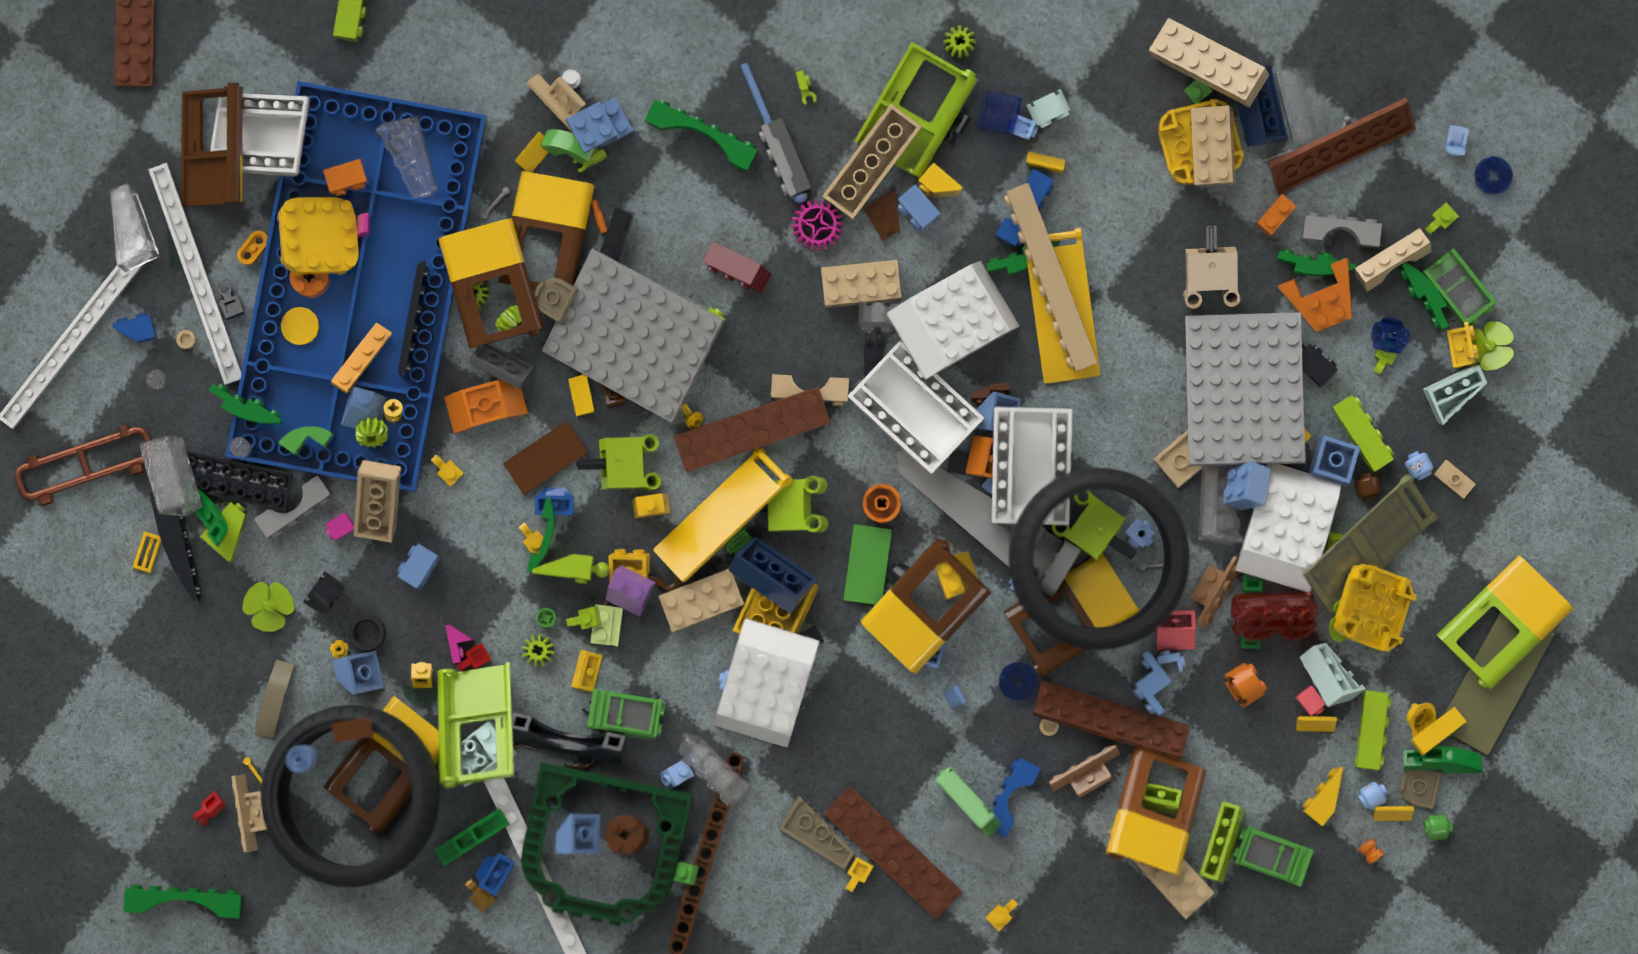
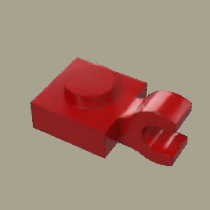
(476, 656)
(210, 807)

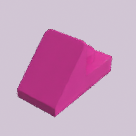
(454, 638)

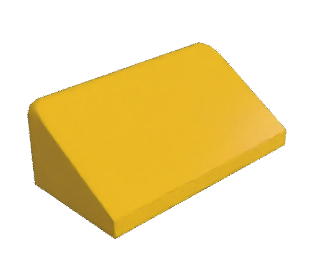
(532, 154)
(1045, 162)
(581, 395)
(586, 670)
(1322, 724)
(1393, 813)

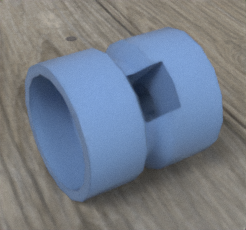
(302, 758)

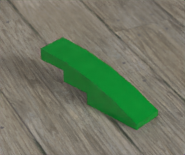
(471, 837)

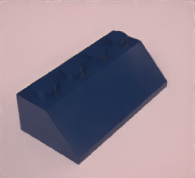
(1264, 119)
(772, 575)

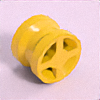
(393, 415)

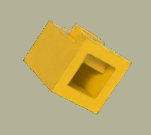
(422, 671)

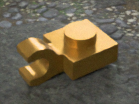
(480, 897)

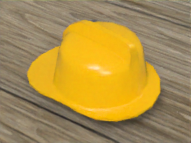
(1420, 717)

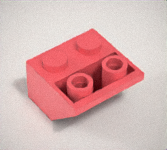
(1177, 632)

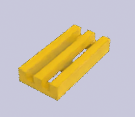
(140, 550)

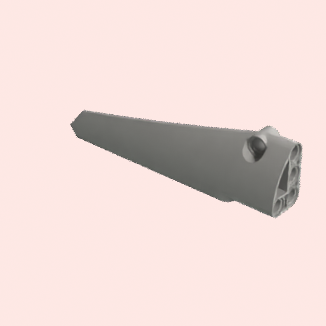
(974, 514)

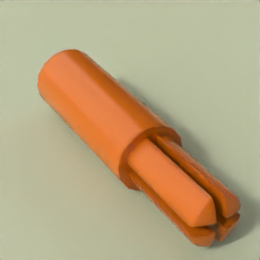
(599, 217)

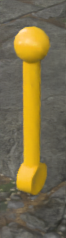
(247, 761)

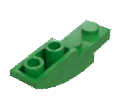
(1014, 262)
(1306, 266)
(1420, 287)
(251, 411)
(1443, 757)

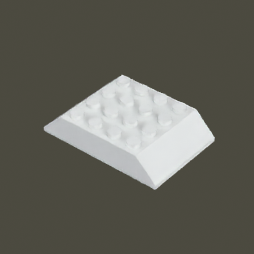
(270, 132)
(952, 319)
(916, 413)
(1028, 454)
(1290, 527)
(766, 682)

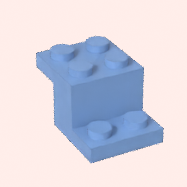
(599, 125)
(1151, 683)

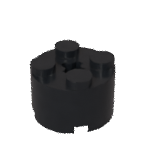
(323, 593)

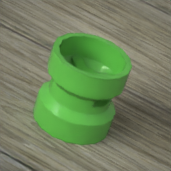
(544, 616)

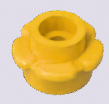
(334, 649)

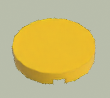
(300, 326)

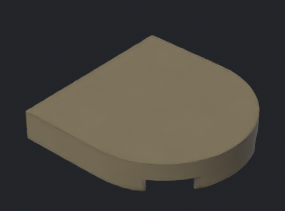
(555, 298)
(1420, 787)

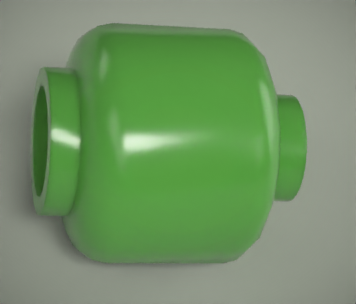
(1437, 827)

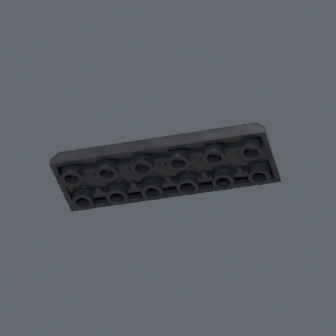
(414, 311)
(241, 481)

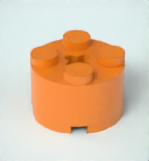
(310, 289)
(892, 504)
(1244, 684)

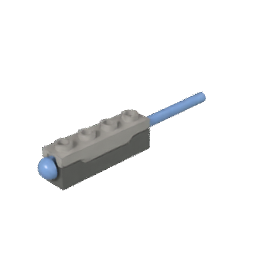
(780, 147)

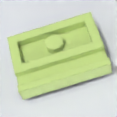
(609, 630)

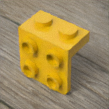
(1461, 346)

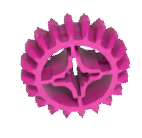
(826, 227)

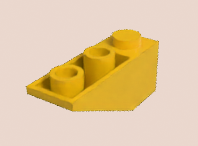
(1324, 802)

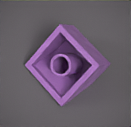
(629, 590)

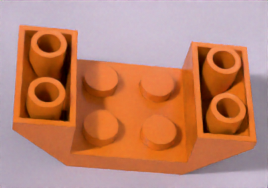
(484, 405)

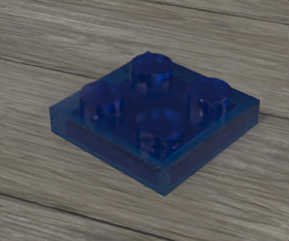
(999, 112)

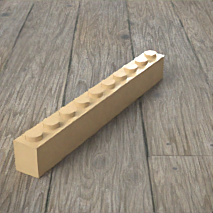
(1050, 276)

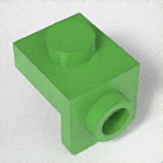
(1198, 91)
(686, 873)

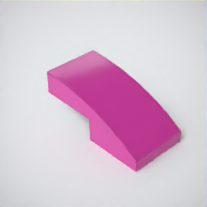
(363, 225)

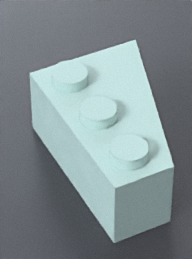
(1454, 391)
(1329, 675)

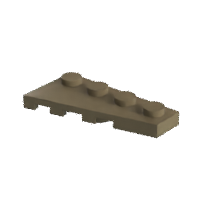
(813, 832)

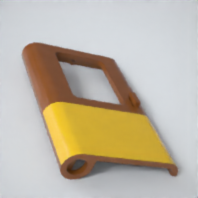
(1149, 835)

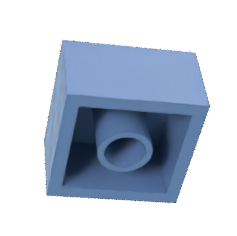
(918, 209)
(1334, 460)
(1246, 486)
(418, 566)

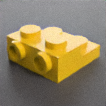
(636, 561)

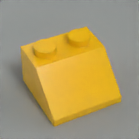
(938, 183)

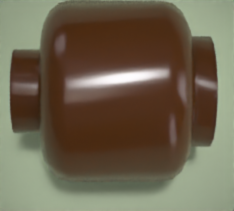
(1368, 487)

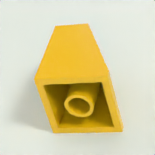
(950, 581)

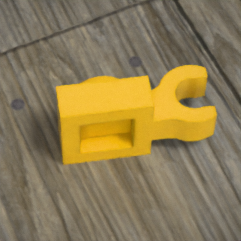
(448, 471)
(533, 540)
(859, 872)
(1000, 915)

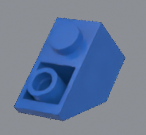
(139, 329)

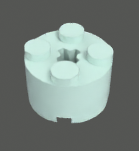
(1049, 108)

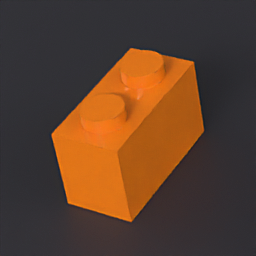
(346, 177)
(1275, 215)
(981, 457)

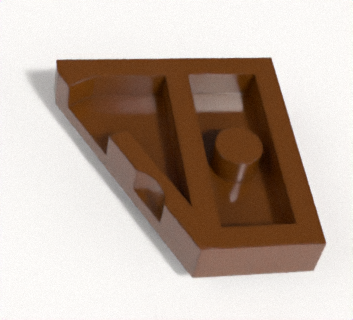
(884, 215)

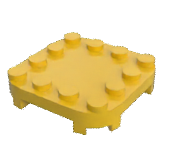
(1177, 142)
(318, 235)
(1374, 607)

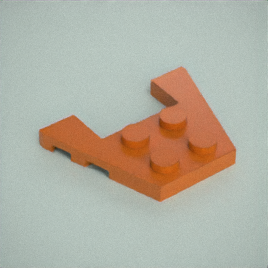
(1327, 305)

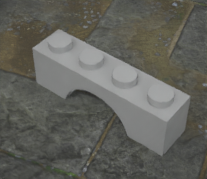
(1366, 233)
(314, 493)

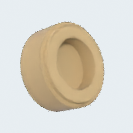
(186, 339)
(1048, 727)

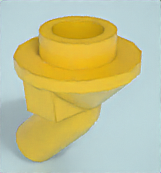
(692, 418)

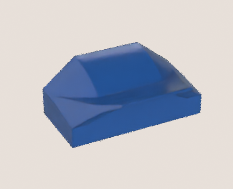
(562, 501)
(494, 873)

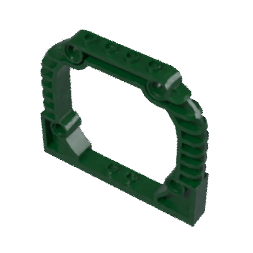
(554, 782)

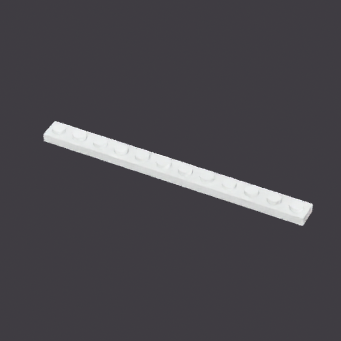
(195, 273)
(66, 345)
(561, 923)

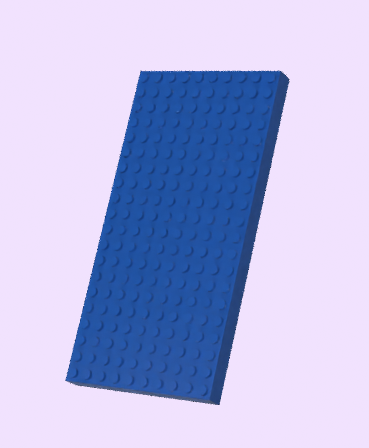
(377, 289)

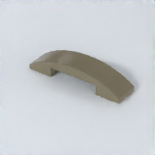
(274, 699)

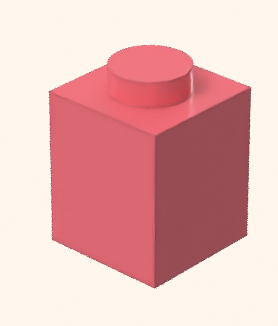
(1310, 701)

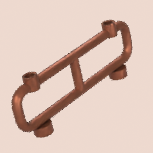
(45, 496)

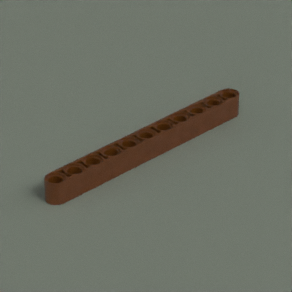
(701, 862)

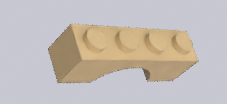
(1407, 249)
(834, 391)

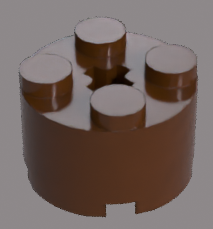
(632, 844)

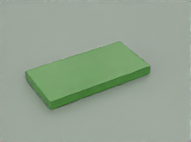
(867, 564)

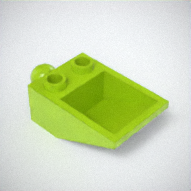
(574, 567)

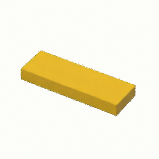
(1438, 731)

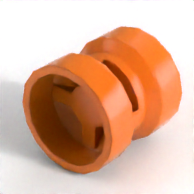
(1370, 851)

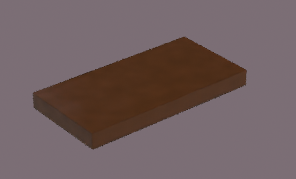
(545, 457)

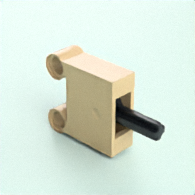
(1211, 270)

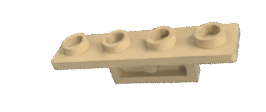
(557, 97)
(249, 812)

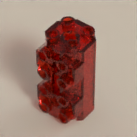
(1274, 614)

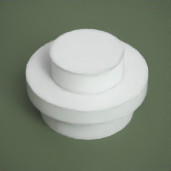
(572, 78)

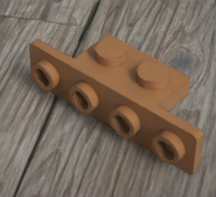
(1212, 590)
(1087, 775)

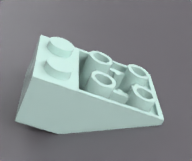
(480, 751)

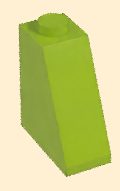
(235, 520)

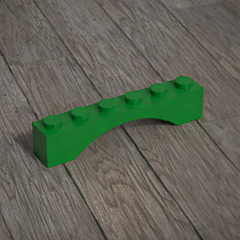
(665, 118)
(224, 905)

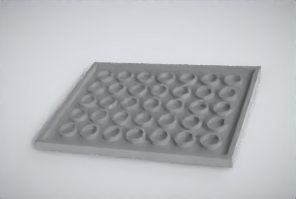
(634, 336)
(1245, 389)

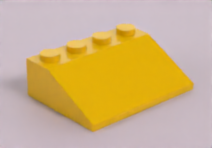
(765, 611)

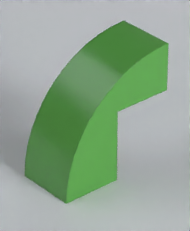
(562, 142)
(297, 438)

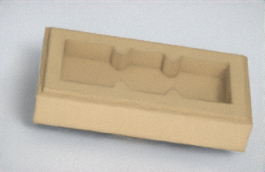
(1454, 479)

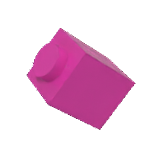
(339, 527)

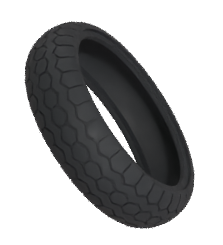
(1174, 571)
(424, 805)

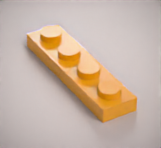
(361, 358)

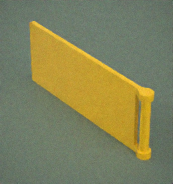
(1074, 270)
(721, 515)

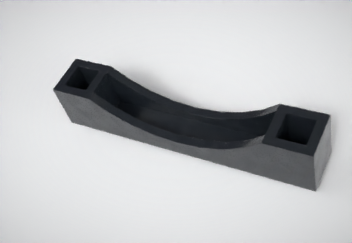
(602, 747)

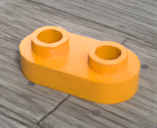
(252, 247)

